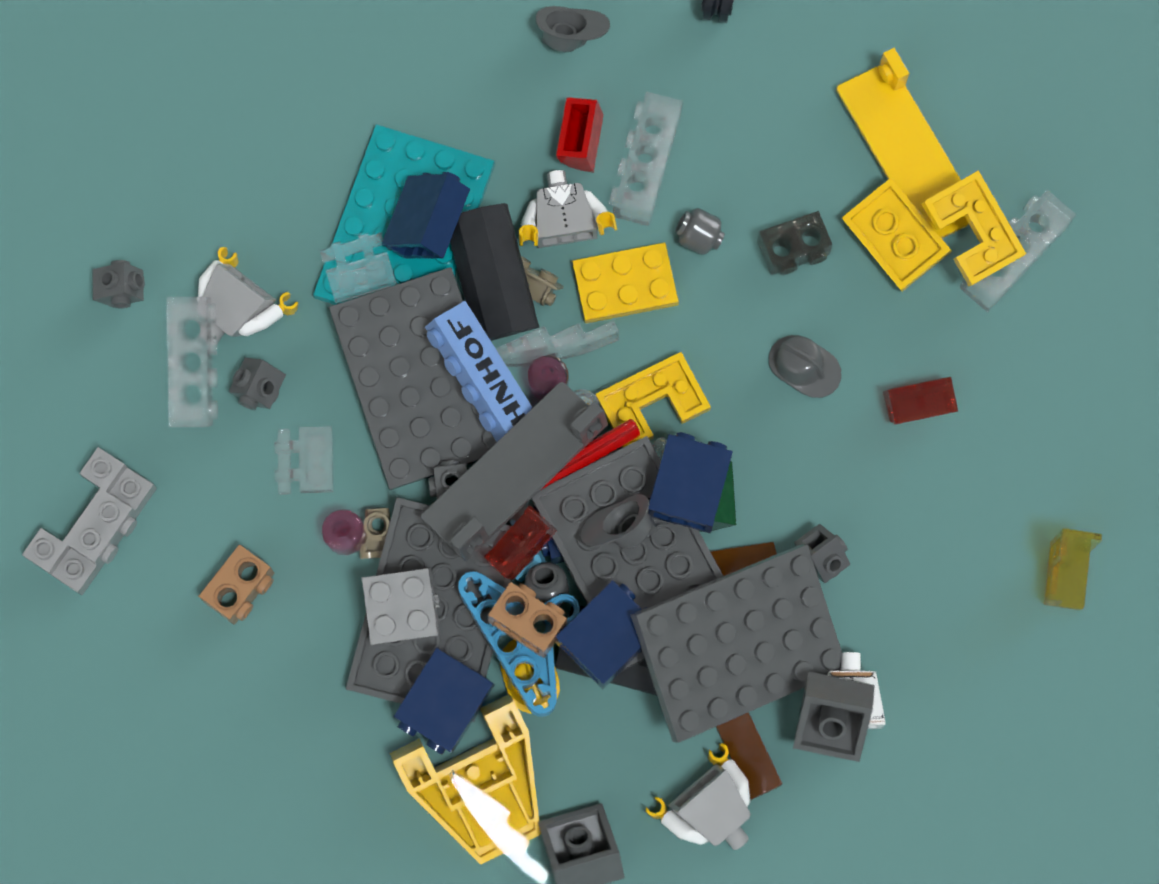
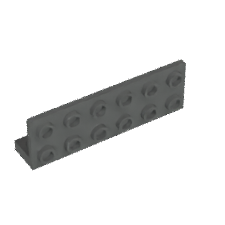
(514, 470)

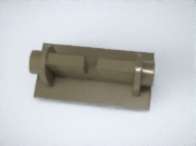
(541, 284)

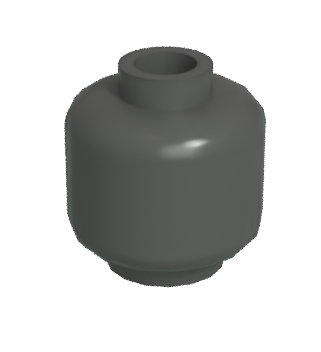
(699, 231)
(547, 581)

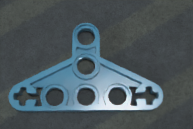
(542, 667)

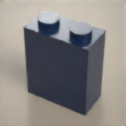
(426, 215)
(690, 482)
(603, 634)
(443, 702)

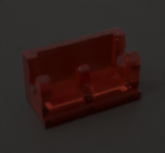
(920, 401)
(520, 543)

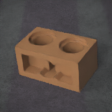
(229, 580)
(521, 626)

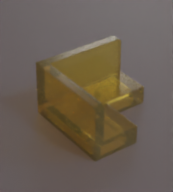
(1069, 568)

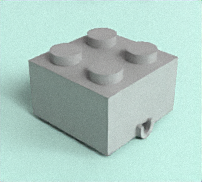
(401, 606)

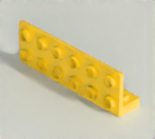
(900, 134)

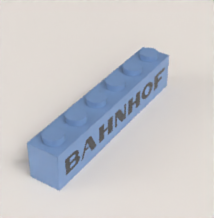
(478, 369)

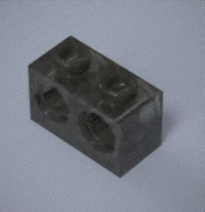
(791, 237)

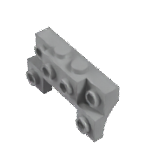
(99, 527)

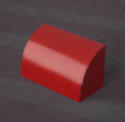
(580, 133)

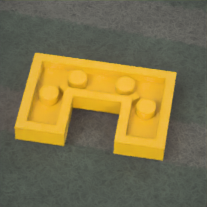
(996, 237)
(665, 379)

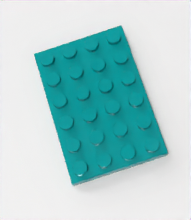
(378, 187)

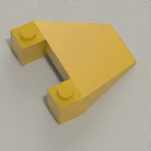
(497, 766)

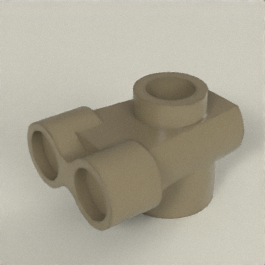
(374, 539)

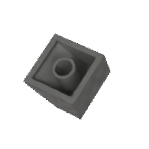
(834, 716)
(582, 847)

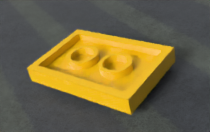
(896, 234)
(625, 283)

